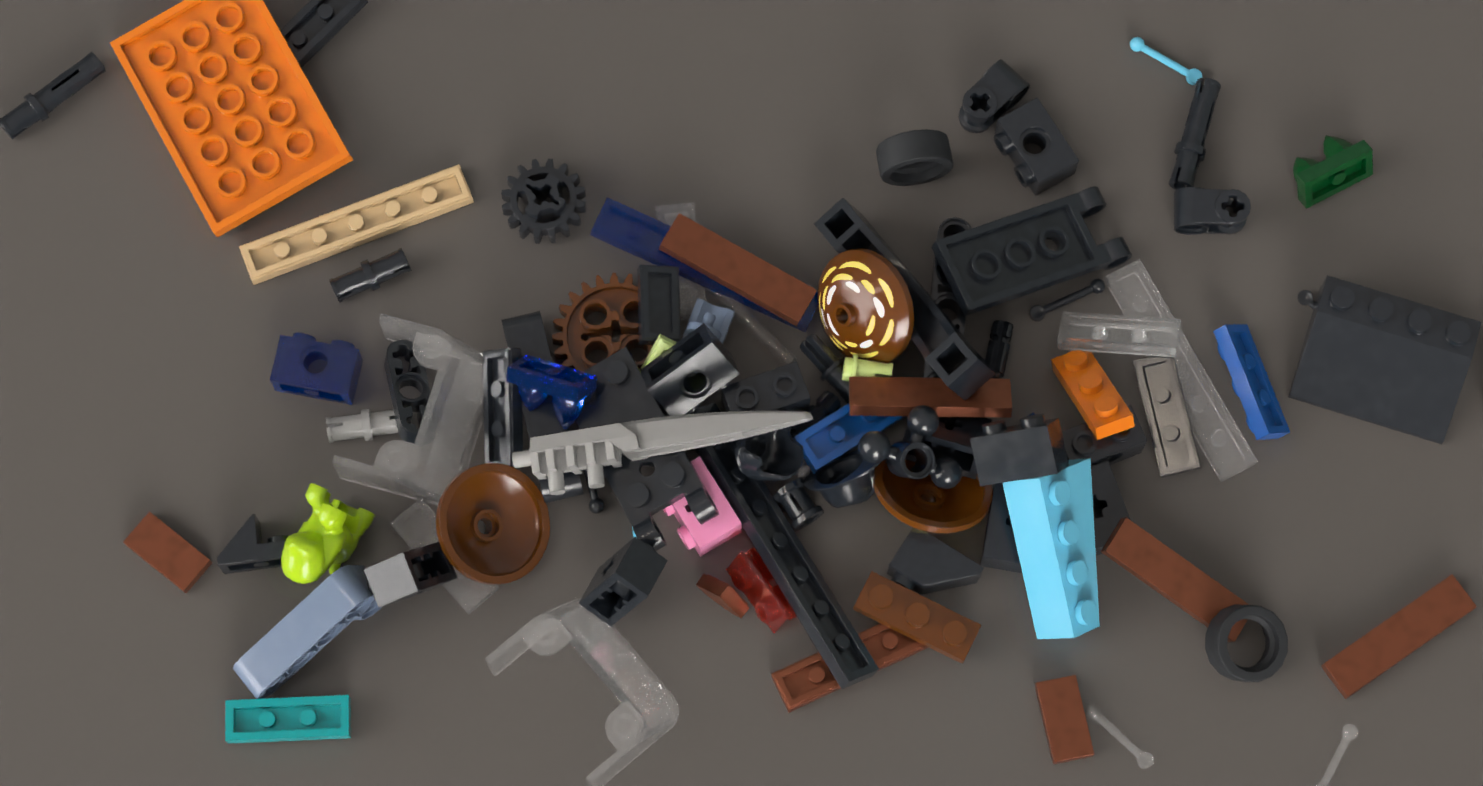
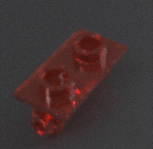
(753, 578)

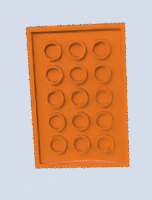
(231, 106)

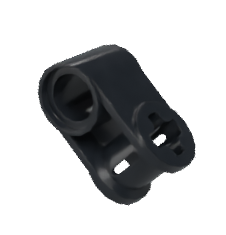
(995, 94)
(1204, 211)

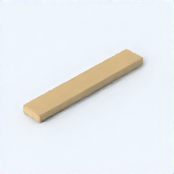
(356, 224)

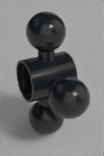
(922, 423)

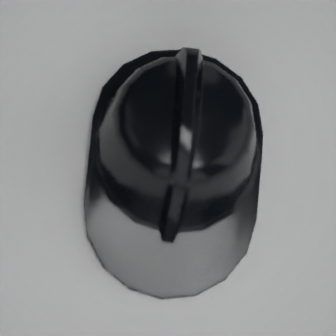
(844, 481)

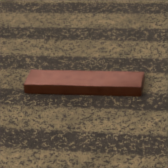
(737, 269)
(901, 394)
(1170, 574)
(1398, 636)
(812, 678)

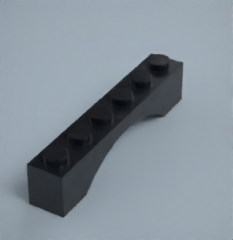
(933, 331)

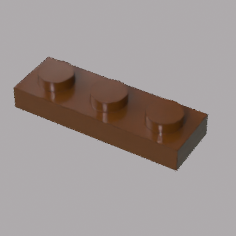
(917, 617)

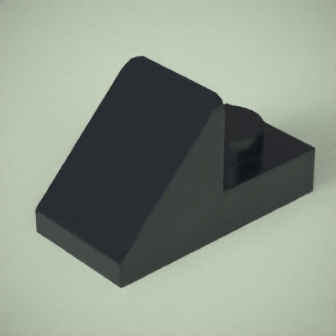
(248, 552)

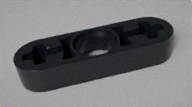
(396, 379)

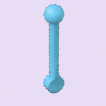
(1137, 44)

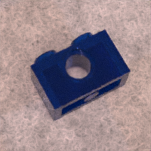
(334, 383)

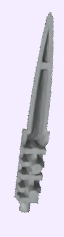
(641, 439)

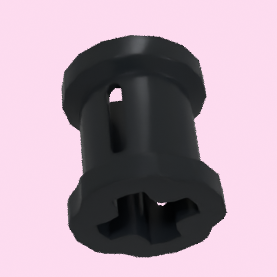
(786, 497)

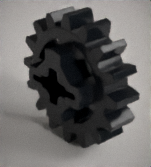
(532, 188)

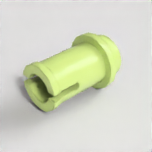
(864, 368)

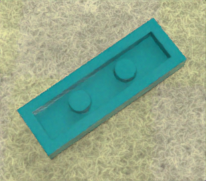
(288, 719)

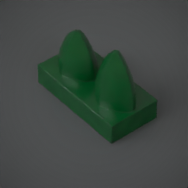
(1342, 168)

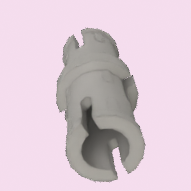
(361, 425)

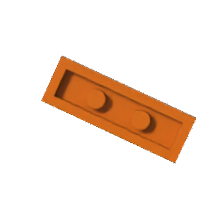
(1092, 393)

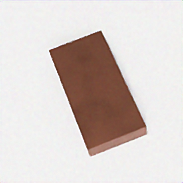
(167, 552)
(1064, 719)

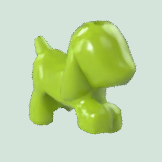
(325, 538)

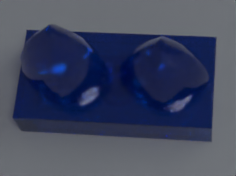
(540, 377)

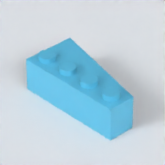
(1057, 549)

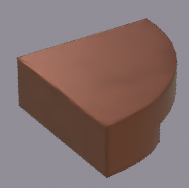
(723, 595)

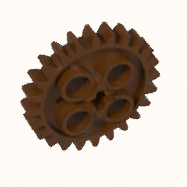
(615, 302)

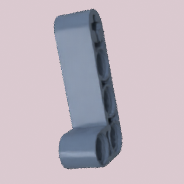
(306, 630)

